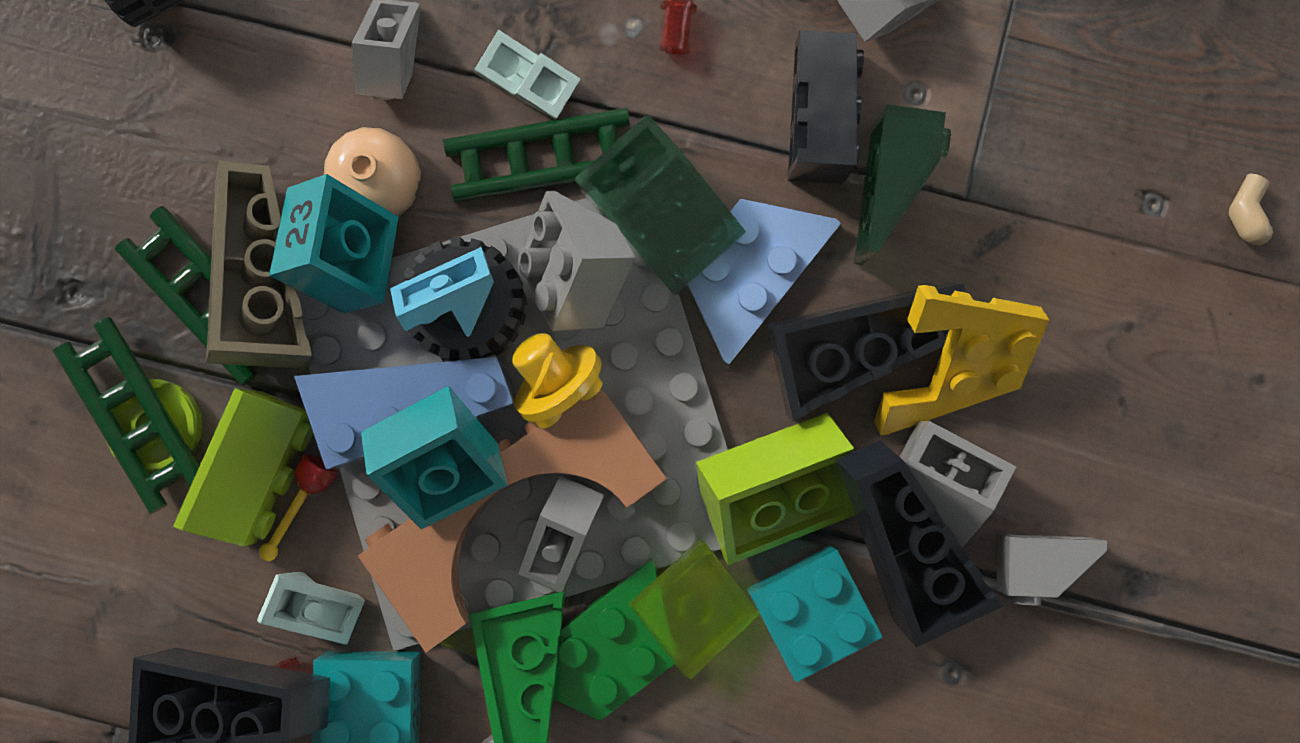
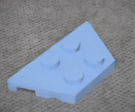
(756, 270)

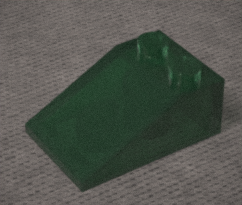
(900, 159)

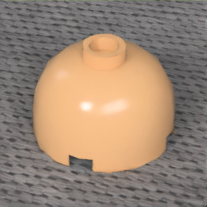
(376, 167)

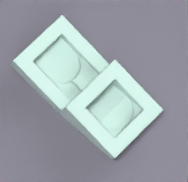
(526, 75)

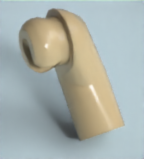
(1247, 212)

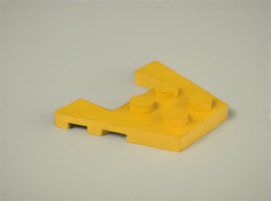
(981, 358)

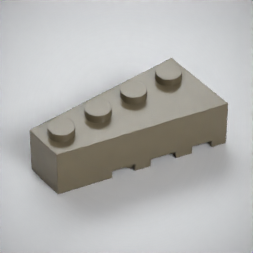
(250, 313)

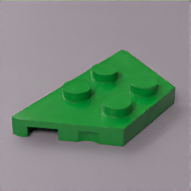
(609, 650)

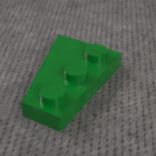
(518, 666)

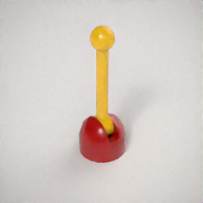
(312, 479)

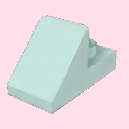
(310, 608)

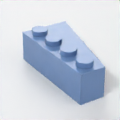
(352, 401)

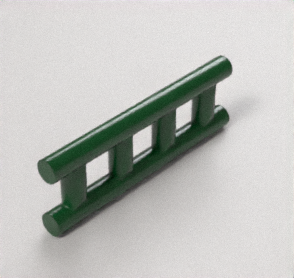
(515, 139)
(172, 291)
(100, 407)

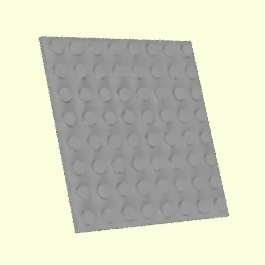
(645, 371)

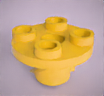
(554, 378)

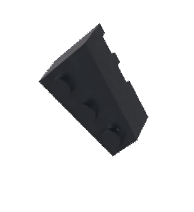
(825, 107)

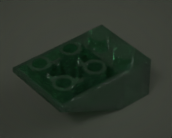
(660, 204)

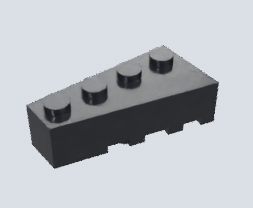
(847, 346)
(913, 551)
(222, 700)

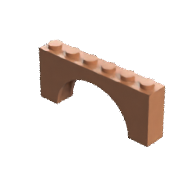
(421, 566)

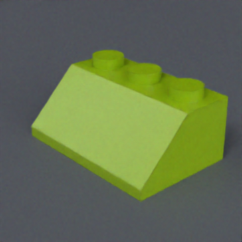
(245, 469)
(776, 487)

